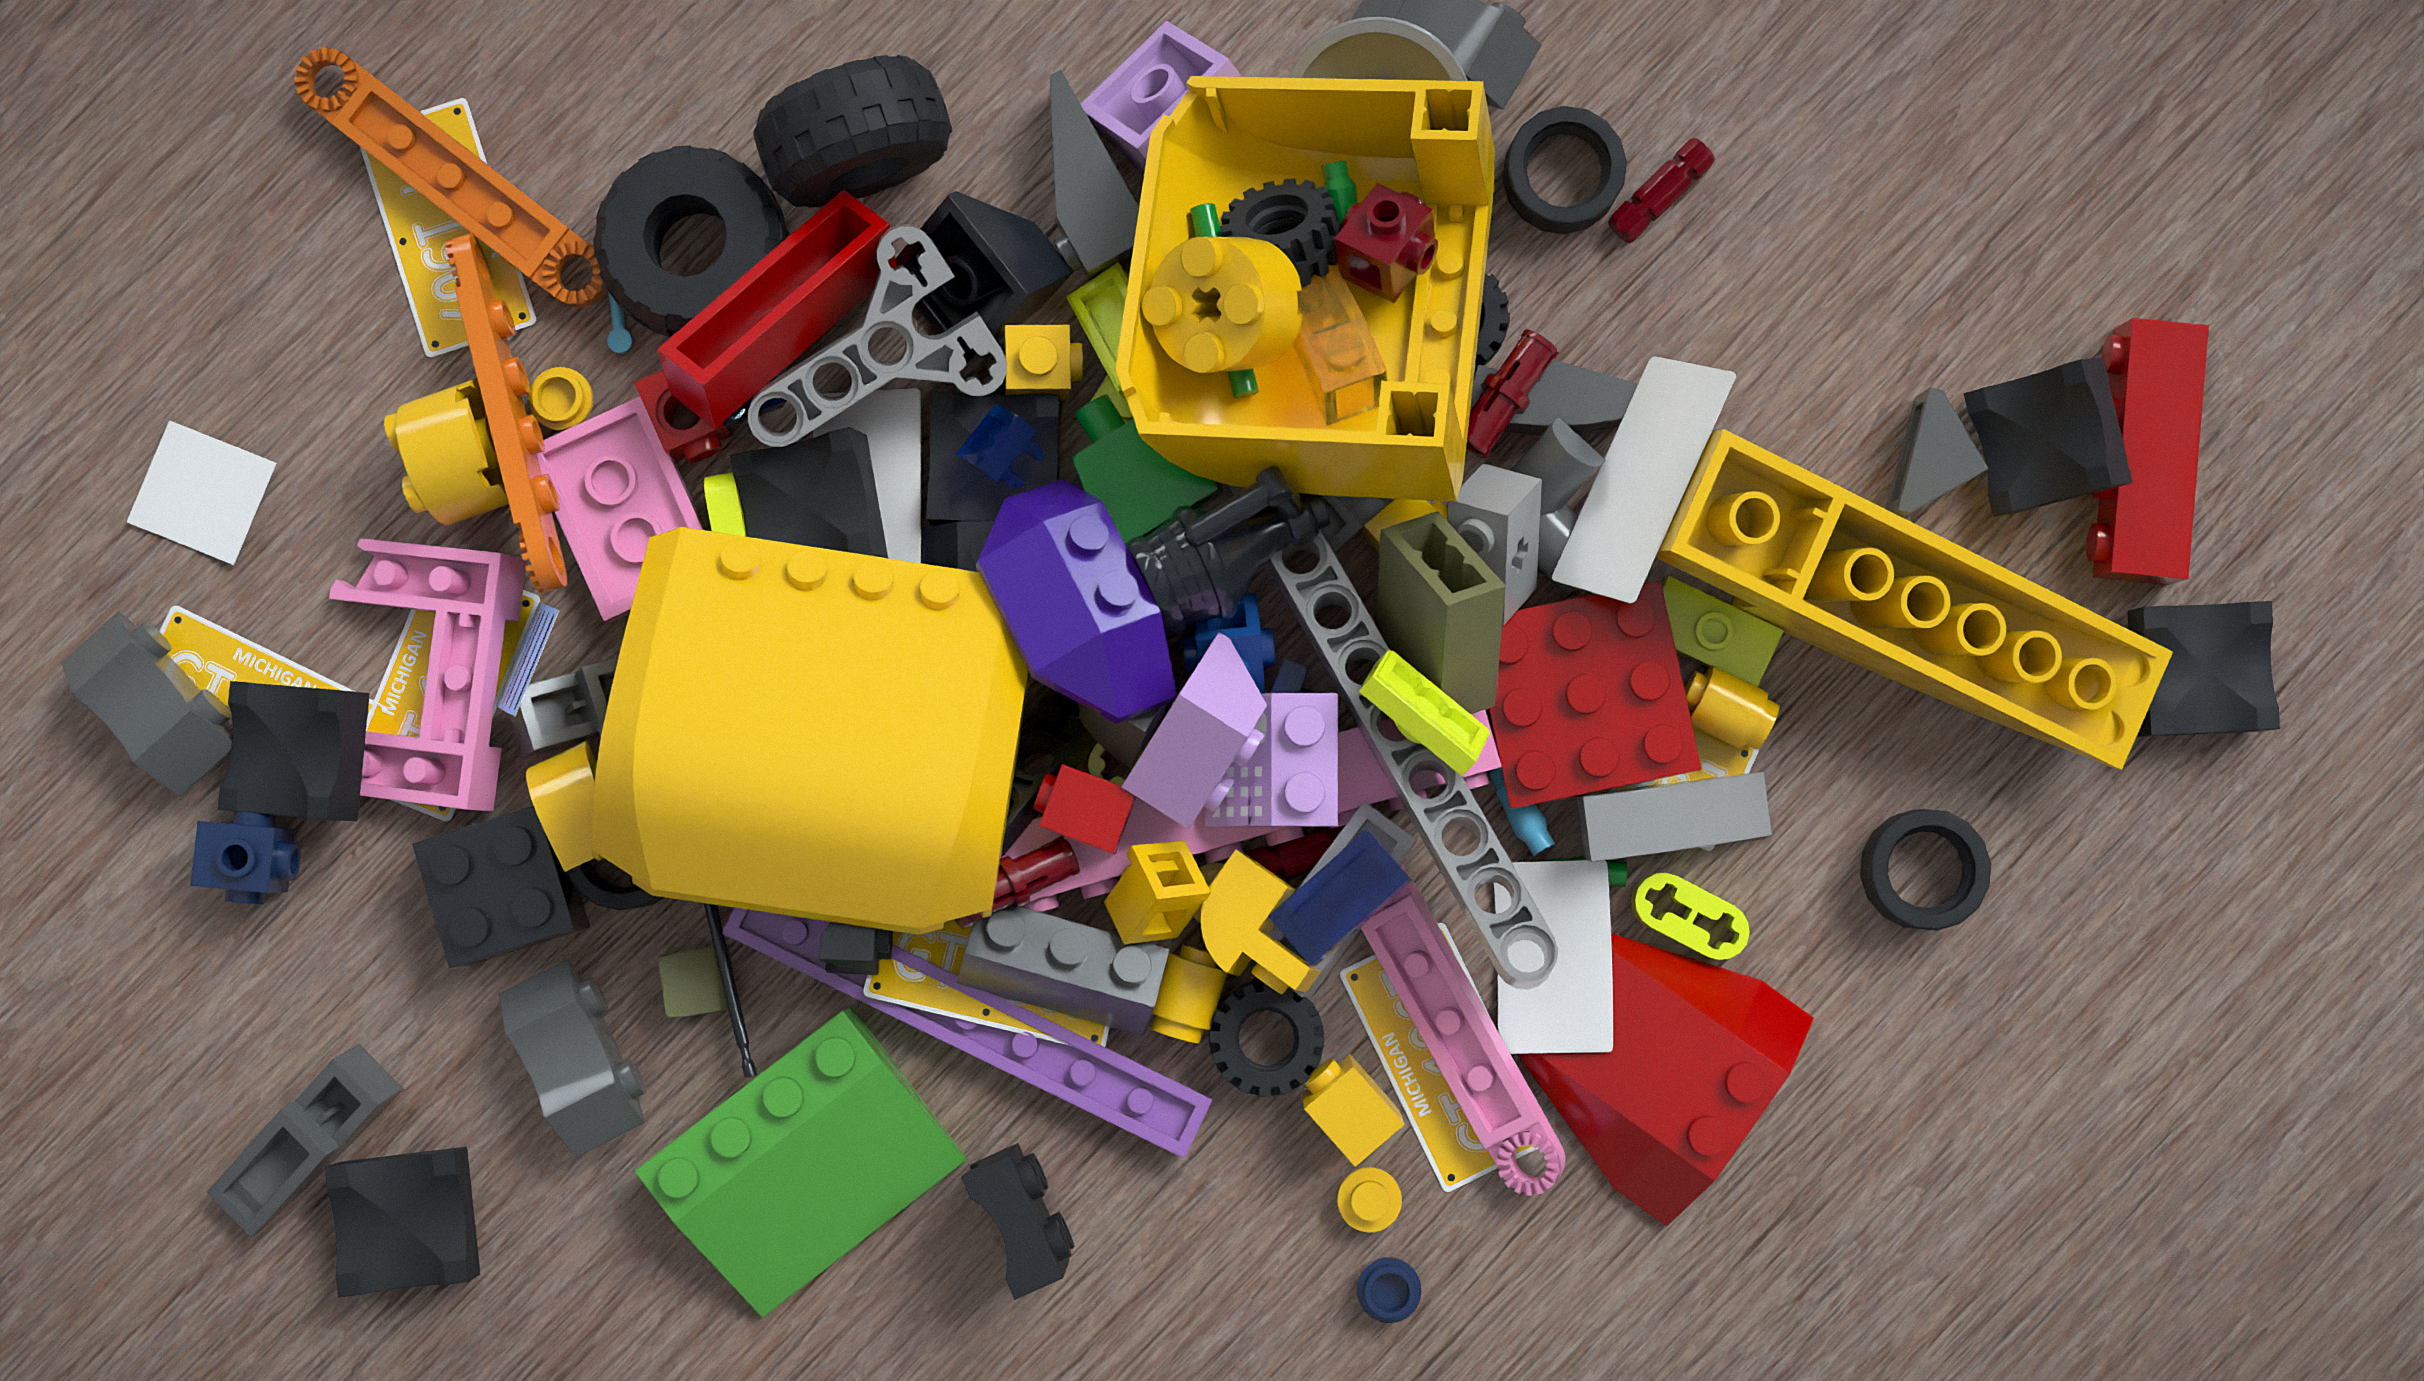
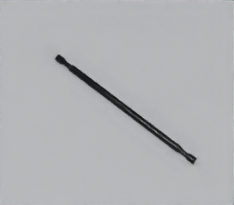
(730, 988)

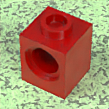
(694, 443)
(1084, 808)

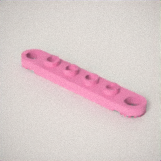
(1462, 1039)

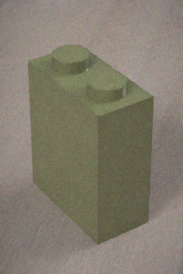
(1441, 608)

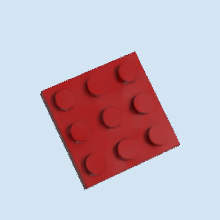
(1590, 698)

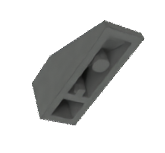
(1090, 195)

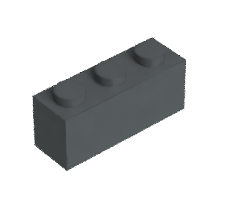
(1064, 967)

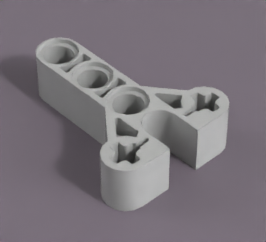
(923, 357)

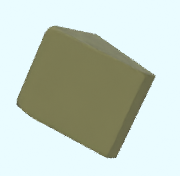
(691, 983)

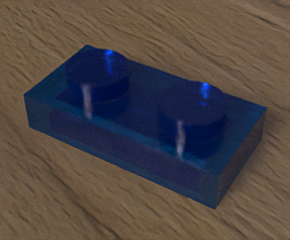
(1340, 898)

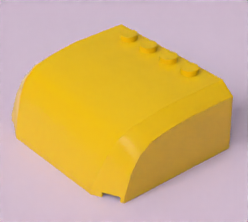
(1257, 130)
(810, 734)

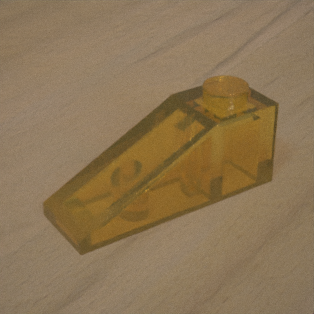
(1337, 349)

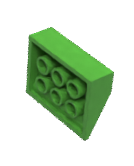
(802, 1163)

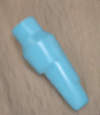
(1526, 822)

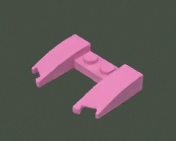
(471, 601)

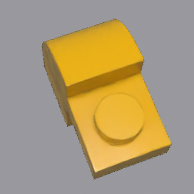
(564, 802)
(1239, 928)

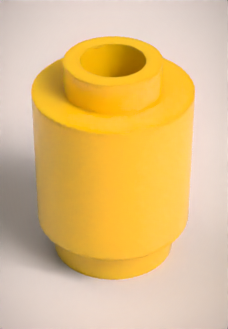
(1730, 708)
(1188, 994)

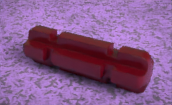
(1661, 190)
(1296, 855)

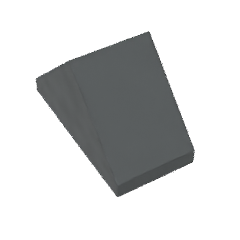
(1933, 455)

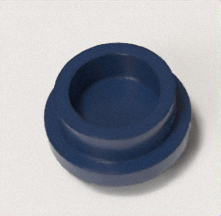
(1389, 1289)

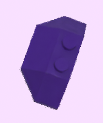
(1077, 602)

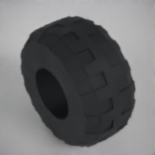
(852, 130)
(653, 198)

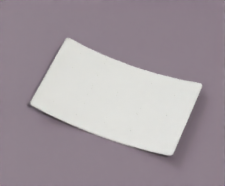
(1576, 1001)

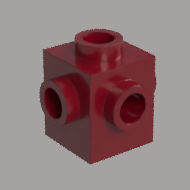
(1386, 242)

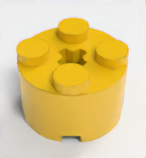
(1224, 304)
(448, 454)

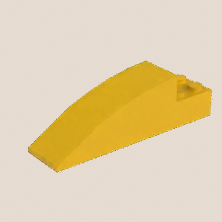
(1910, 603)

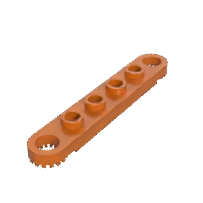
(449, 175)
(514, 434)

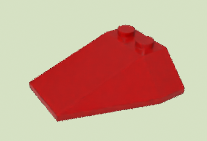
(1685, 1075)

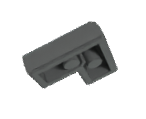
(1564, 466)

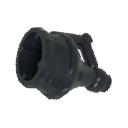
(1207, 559)

